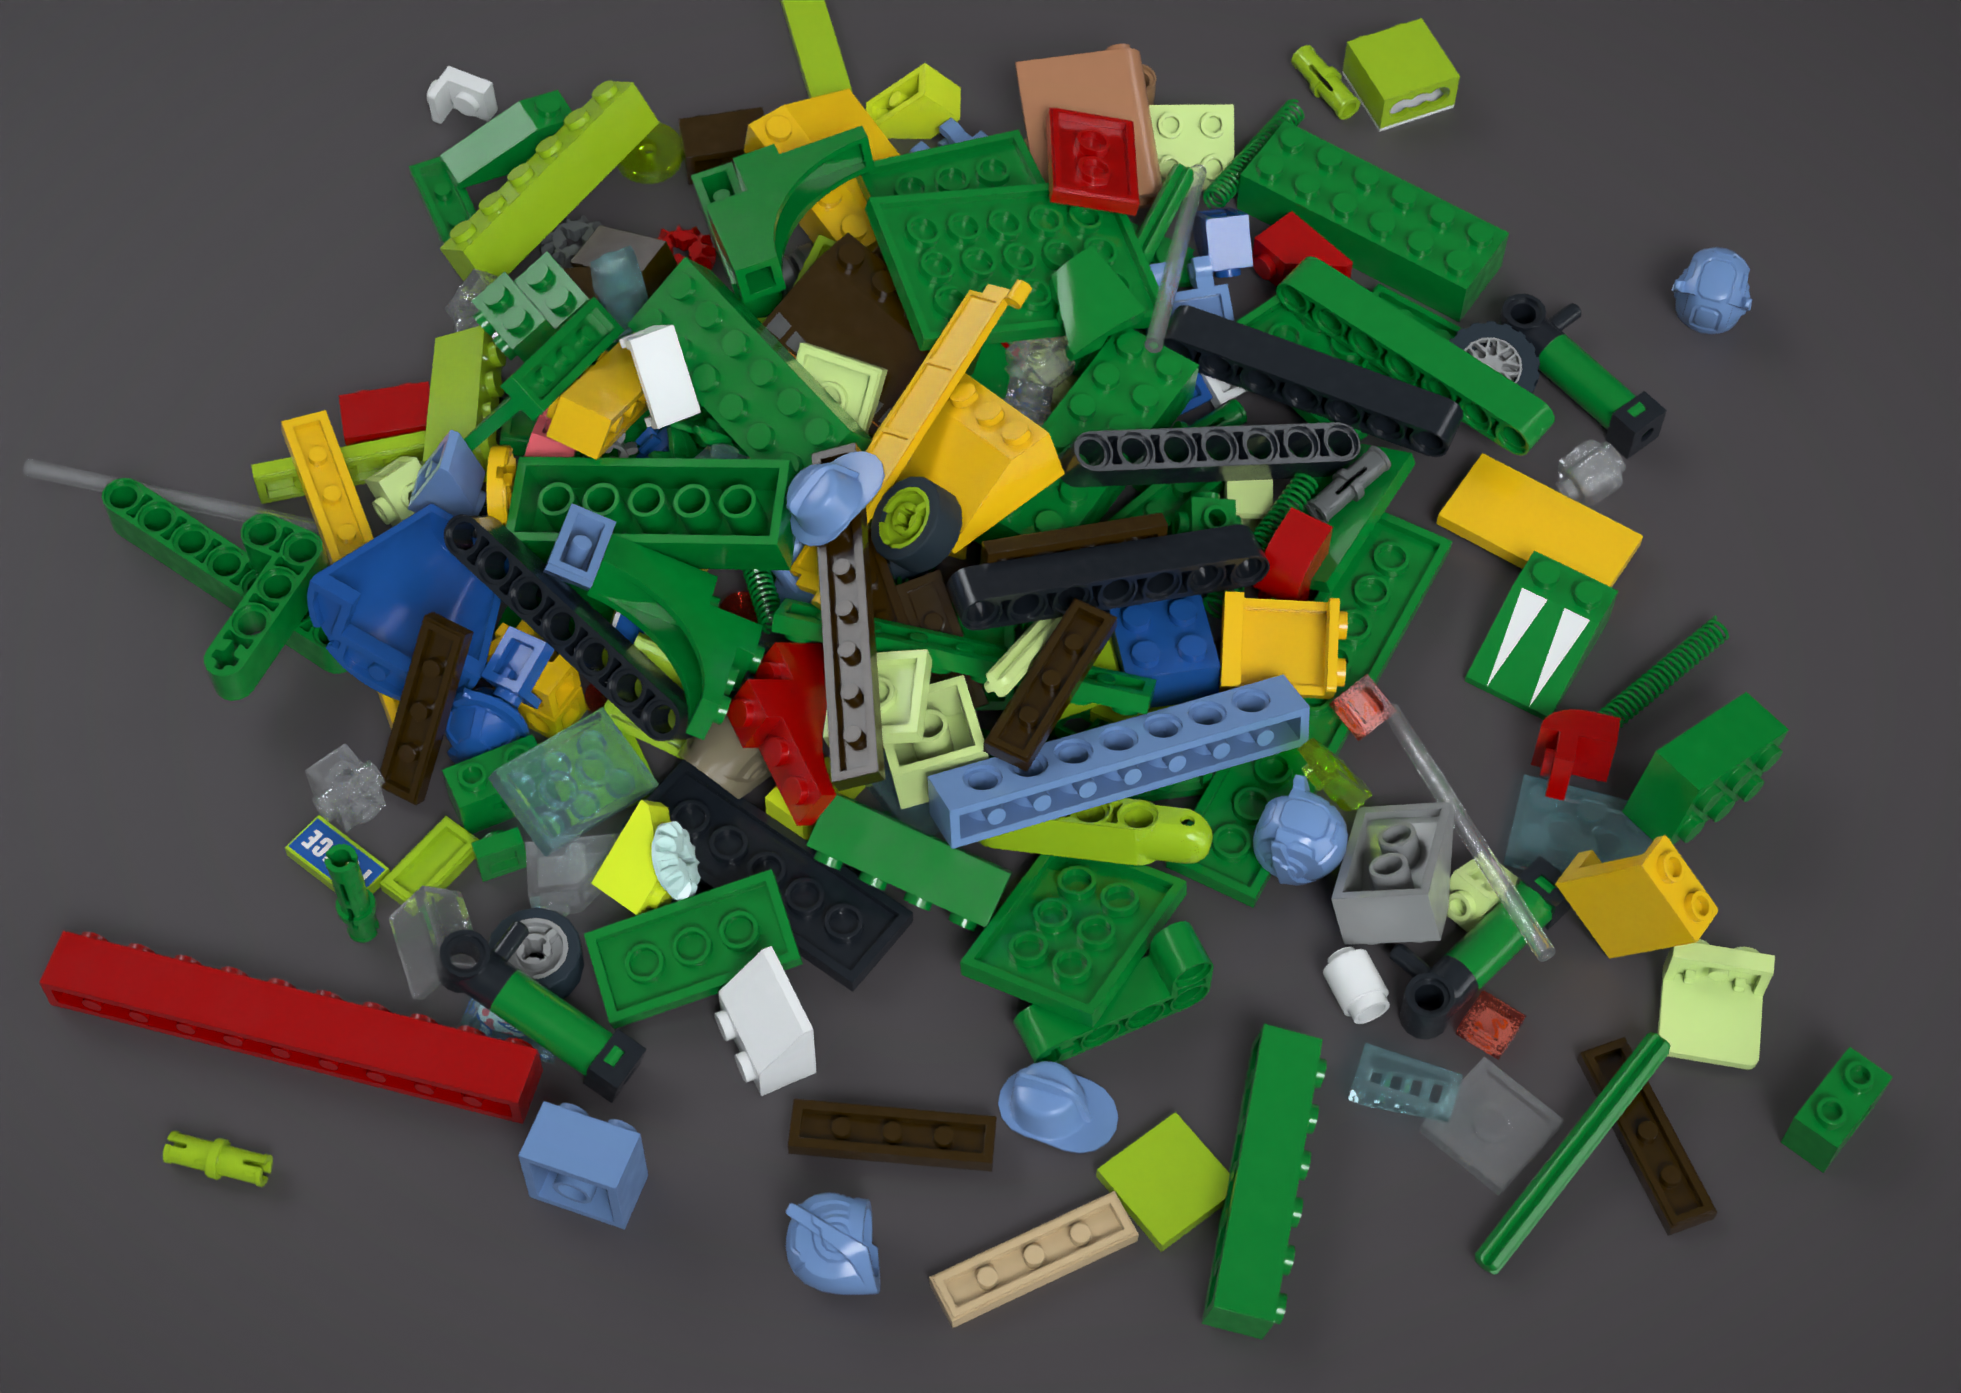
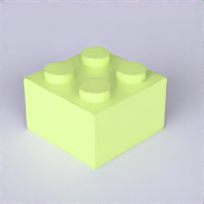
(949, 741)

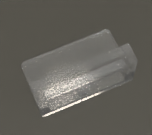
(420, 930)

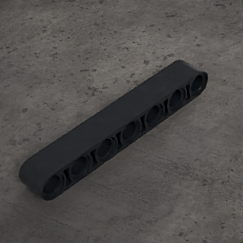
(1314, 381)
(1193, 464)
(1107, 576)
(552, 620)

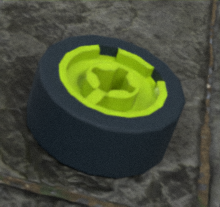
(916, 524)

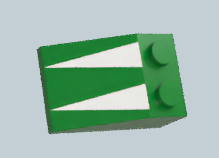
(1542, 636)

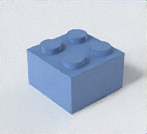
(584, 1163)

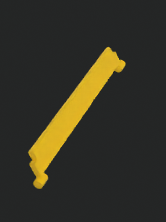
(925, 399)

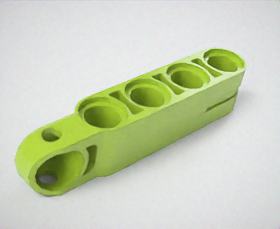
(1116, 832)

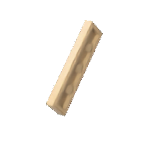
(1033, 1259)

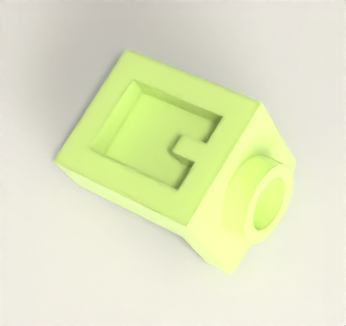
(1471, 895)

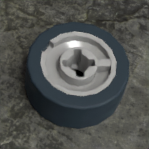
(556, 940)

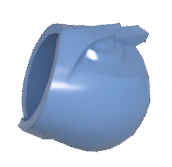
(1713, 291)
(1300, 836)
(833, 1244)

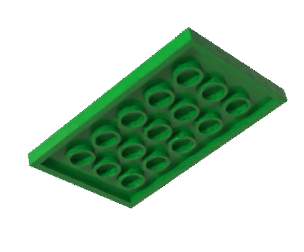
(995, 235)

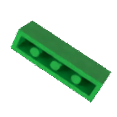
(910, 860)

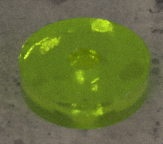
(654, 166)

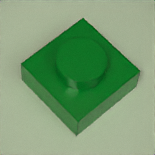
(499, 853)

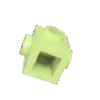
(393, 489)

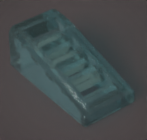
(1394, 1064)

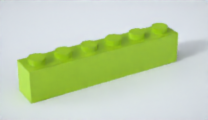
(551, 181)

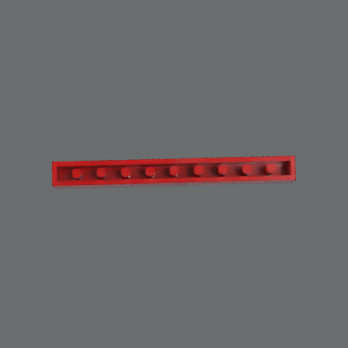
(293, 1025)

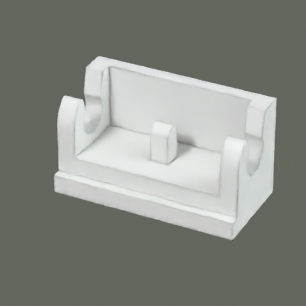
(662, 375)

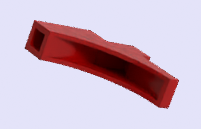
(785, 718)

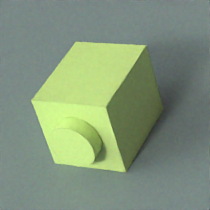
(1252, 500)

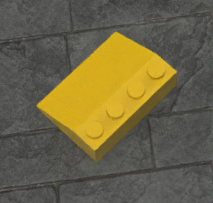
(813, 120)
(983, 457)

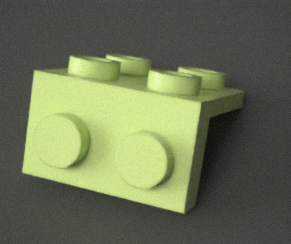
(1714, 1003)

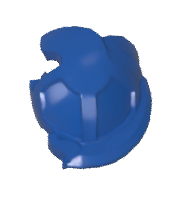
(481, 724)

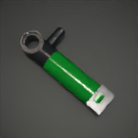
(1629, 418)
(1476, 955)
(537, 1012)

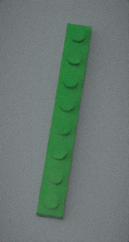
(1121, 691)

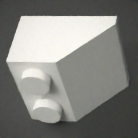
(766, 1025)

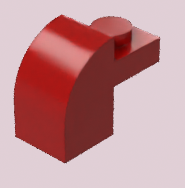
(1294, 557)
(1576, 745)

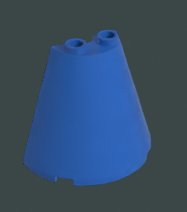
(381, 591)

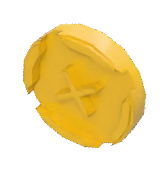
(500, 481)

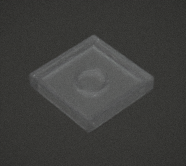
(1493, 1126)

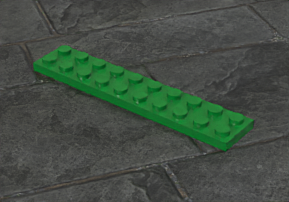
(1381, 599)

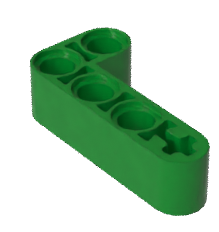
(236, 657)
(1160, 985)

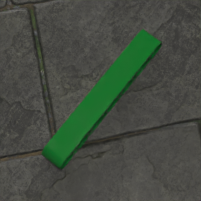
(1415, 354)
(174, 537)

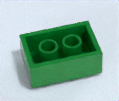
(1706, 771)

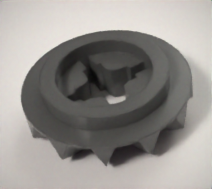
(556, 243)

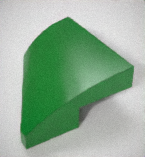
(1092, 302)

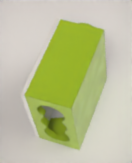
(1400, 74)

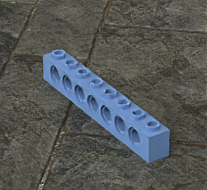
(1119, 761)

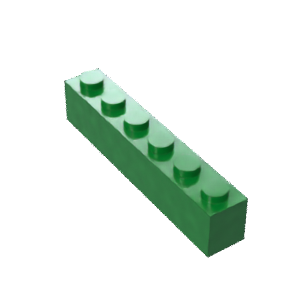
(1264, 1182)

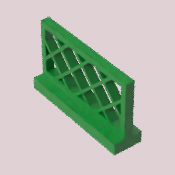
(552, 368)

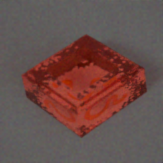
(1362, 707)
(1490, 1025)

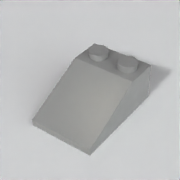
(1396, 874)

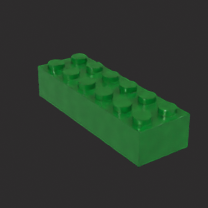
(1375, 220)
(746, 373)
(1117, 391)
(681, 507)

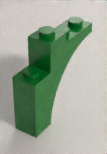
(774, 198)
(683, 618)

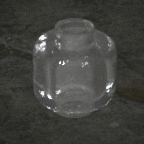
(1590, 472)

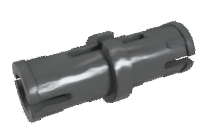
(1368, 467)

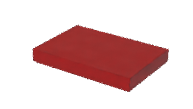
(1092, 161)

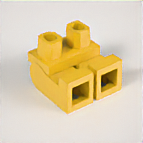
(556, 687)

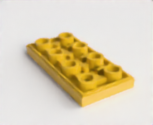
(1520, 515)

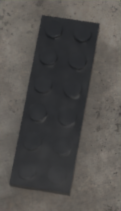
(833, 914)

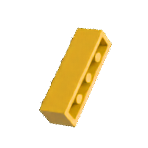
(598, 405)

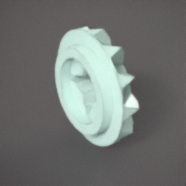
(675, 860)

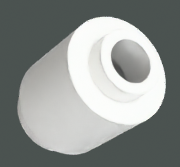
(1356, 984)

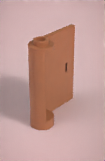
(1097, 84)

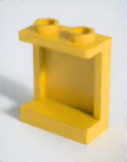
(1282, 638)
(1638, 900)

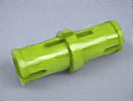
(1340, 98)
(218, 1158)

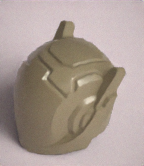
(726, 760)

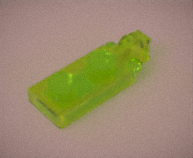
(1333, 776)

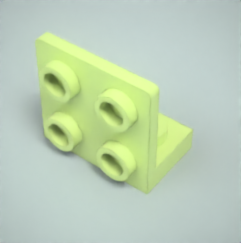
(1194, 137)

